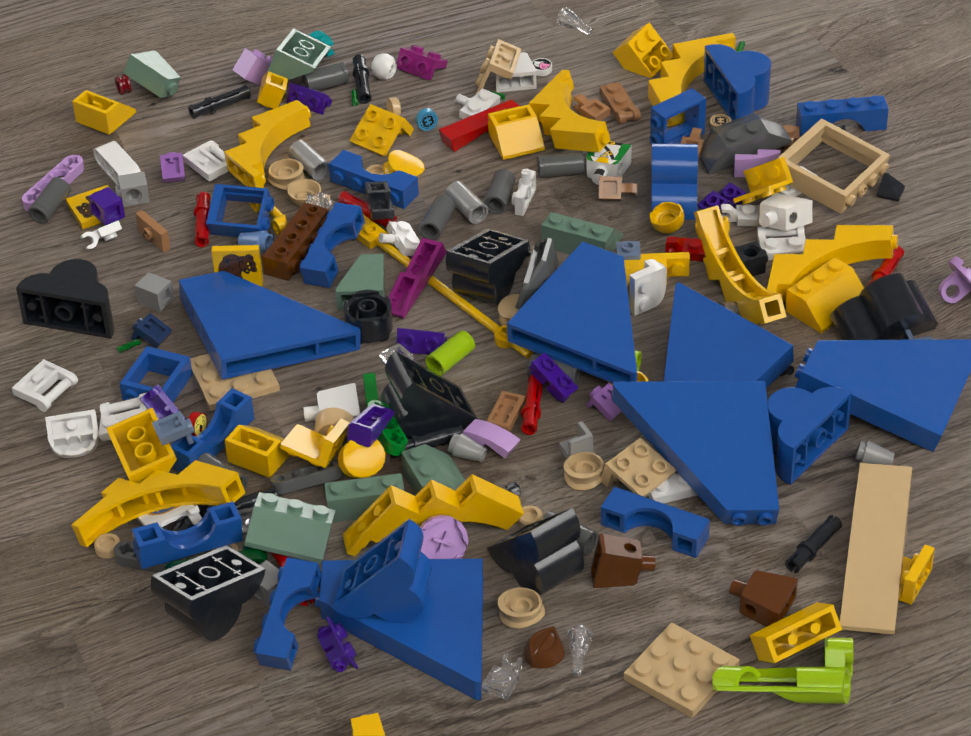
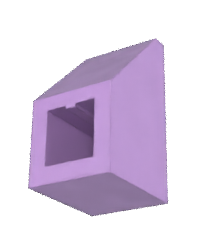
(252, 65)

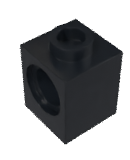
(753, 257)

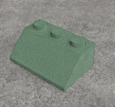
(298, 55)
(570, 232)
(427, 463)
(355, 496)
(290, 527)

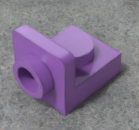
(172, 167)
(603, 401)

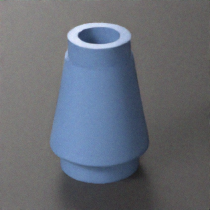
(259, 238)

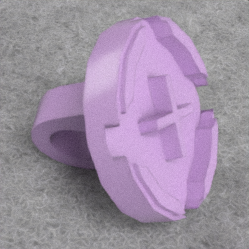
(960, 278)
(444, 538)

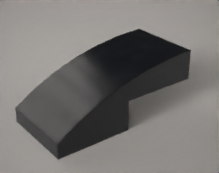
(379, 200)

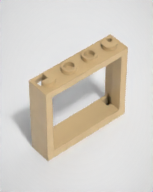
(846, 143)

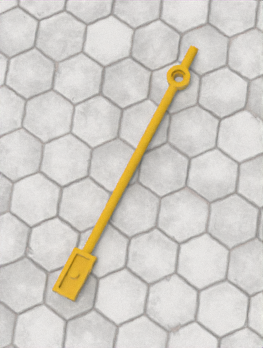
(370, 238)

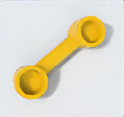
(279, 221)

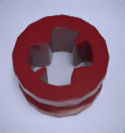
(123, 84)

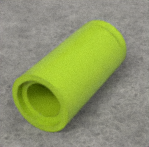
(450, 352)

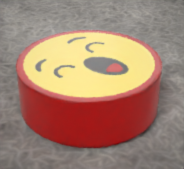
(198, 421)

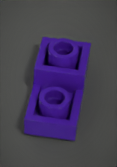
(725, 196)

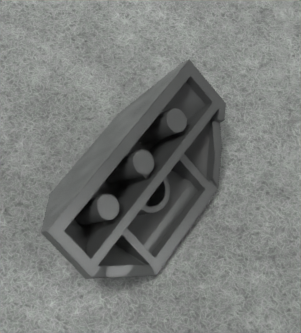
(741, 137)
(540, 268)

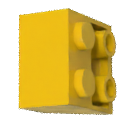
(643, 52)
(100, 112)
(515, 132)
(255, 450)

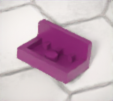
(418, 62)

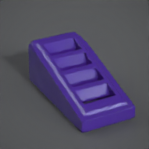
(366, 427)

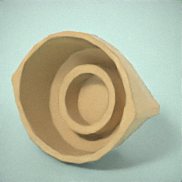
(299, 190)
(329, 417)

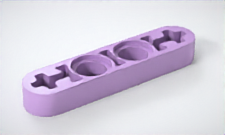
(69, 167)

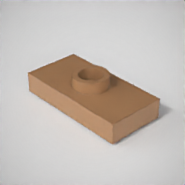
(152, 231)
(506, 410)

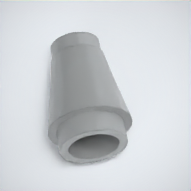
(466, 448)
(873, 454)

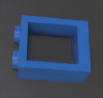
(695, 112)
(242, 194)
(161, 362)

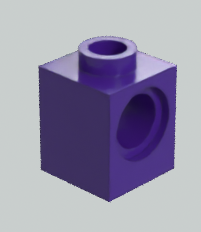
(106, 206)

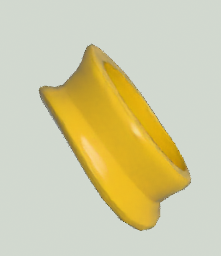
(404, 162)
(361, 461)

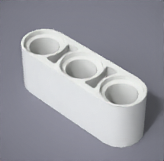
(114, 160)

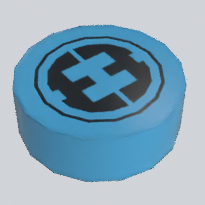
(426, 119)

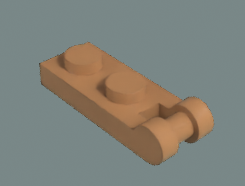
(619, 103)

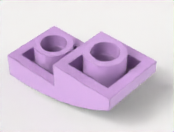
(748, 161)
(492, 435)

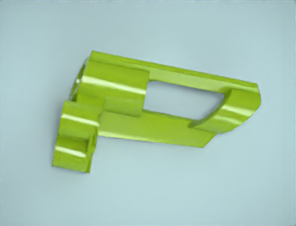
(814, 684)

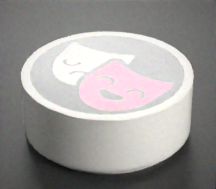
(543, 66)

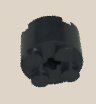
(370, 314)

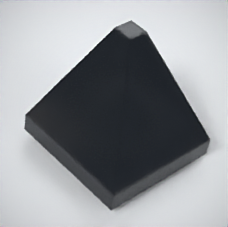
(890, 188)

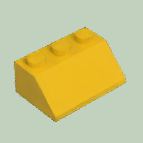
(821, 293)
(140, 446)

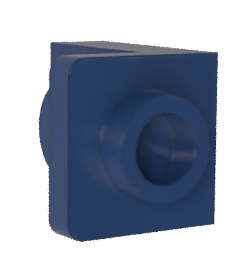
(151, 330)

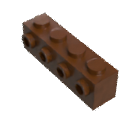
(293, 243)

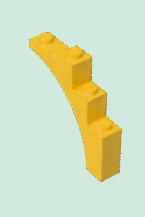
(737, 283)
(128, 500)

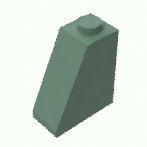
(152, 73)
(365, 274)

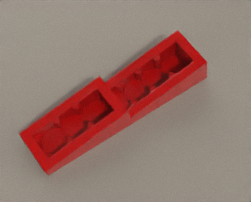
(468, 129)

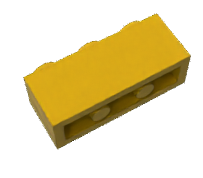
(795, 632)

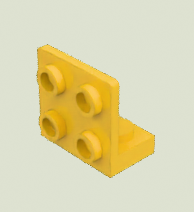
(379, 130)
(766, 180)
(314, 446)
(915, 573)

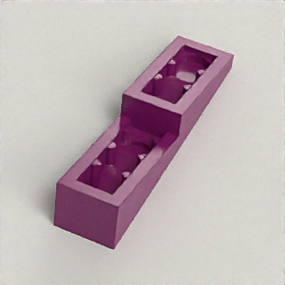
(418, 273)

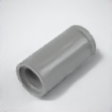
(313, 162)
(467, 202)

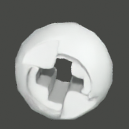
(383, 66)

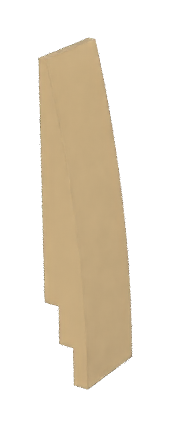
(876, 549)

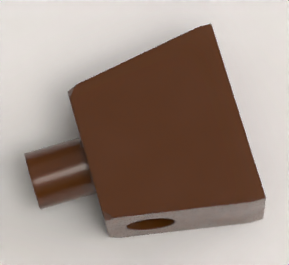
(619, 562)
(765, 596)

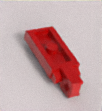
(691, 245)

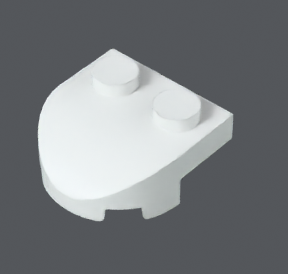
(647, 287)
(73, 433)

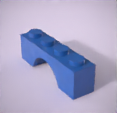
(868, 111)
(348, 171)
(341, 224)
(230, 411)
(628, 510)
(216, 529)
(296, 584)

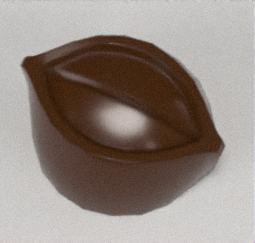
(544, 649)

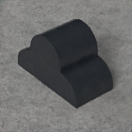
(486, 264)
(67, 300)
(884, 311)
(423, 398)
(542, 552)
(209, 590)

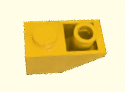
(271, 90)

